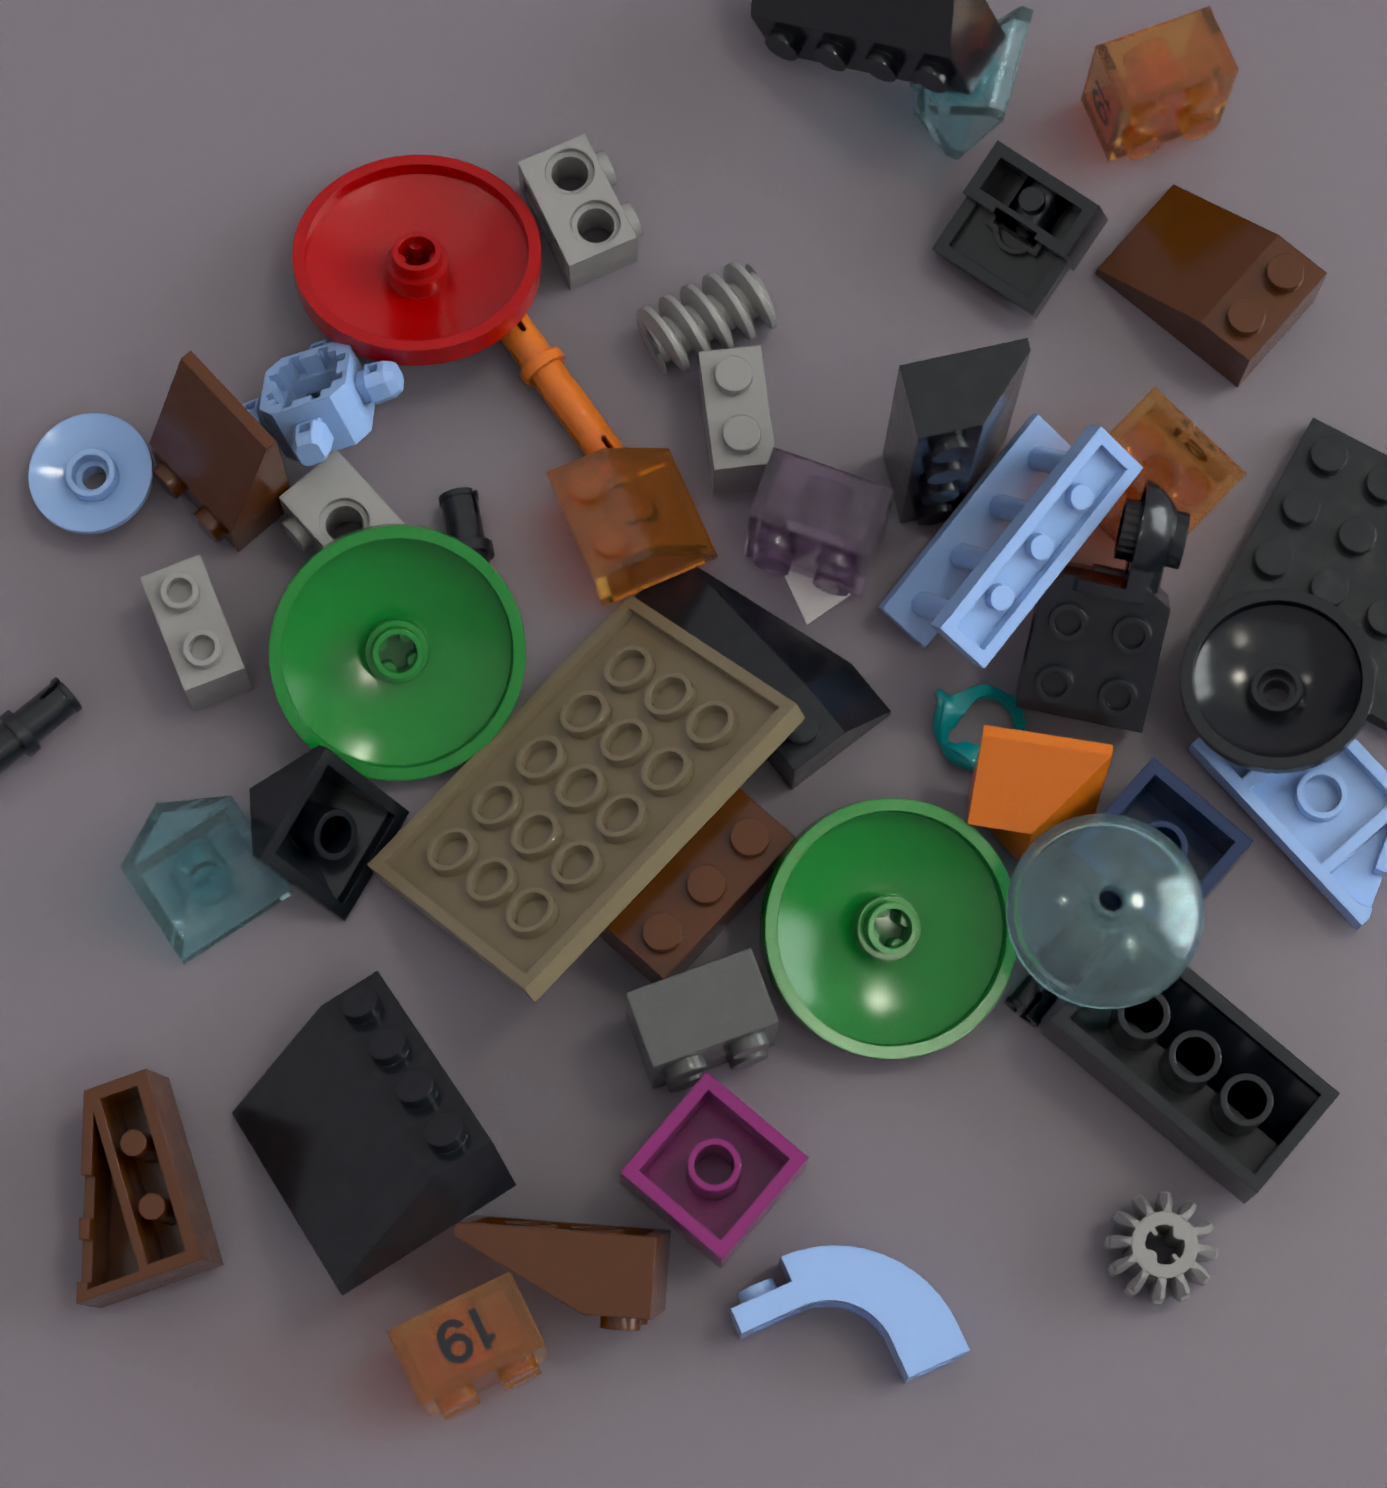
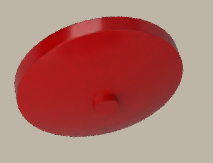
(417, 259)

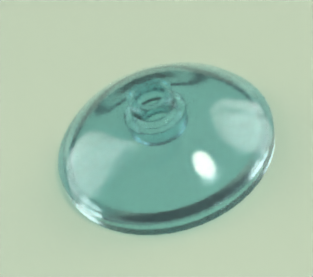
(1097, 953)

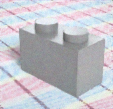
(735, 417)

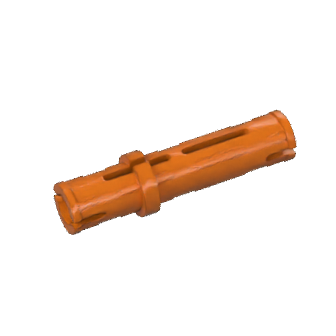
(545, 370)

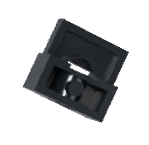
(1031, 205)

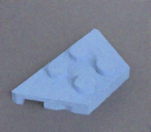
(1321, 818)

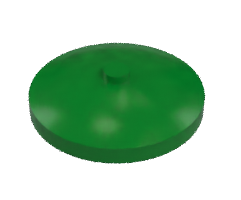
(397, 651)
(888, 928)

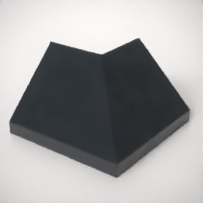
(322, 827)

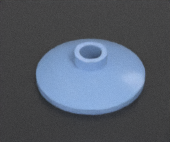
(74, 453)

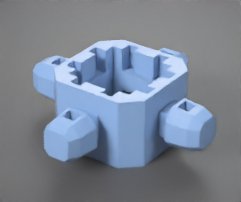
(323, 399)

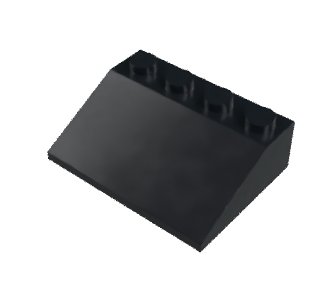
(368, 1136)

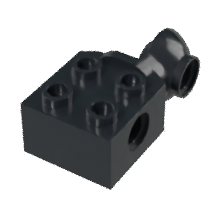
(1104, 626)

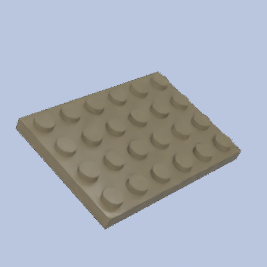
(585, 795)

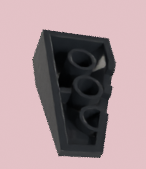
(824, 686)

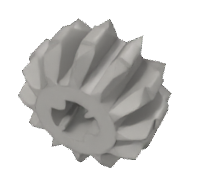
(1143, 1262)

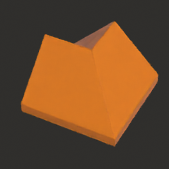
(1032, 783)

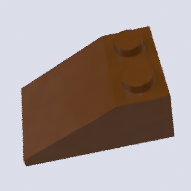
(1213, 280)
(217, 457)
(586, 1266)

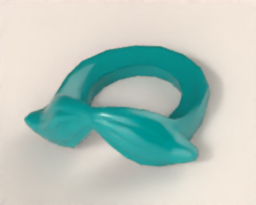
(953, 707)

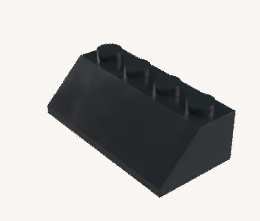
(907, 40)
(949, 426)
(1200, 1078)

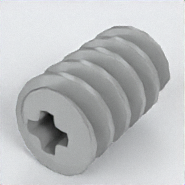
(705, 316)

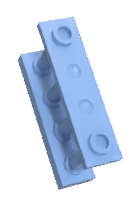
(1010, 538)

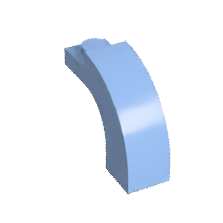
(865, 1282)

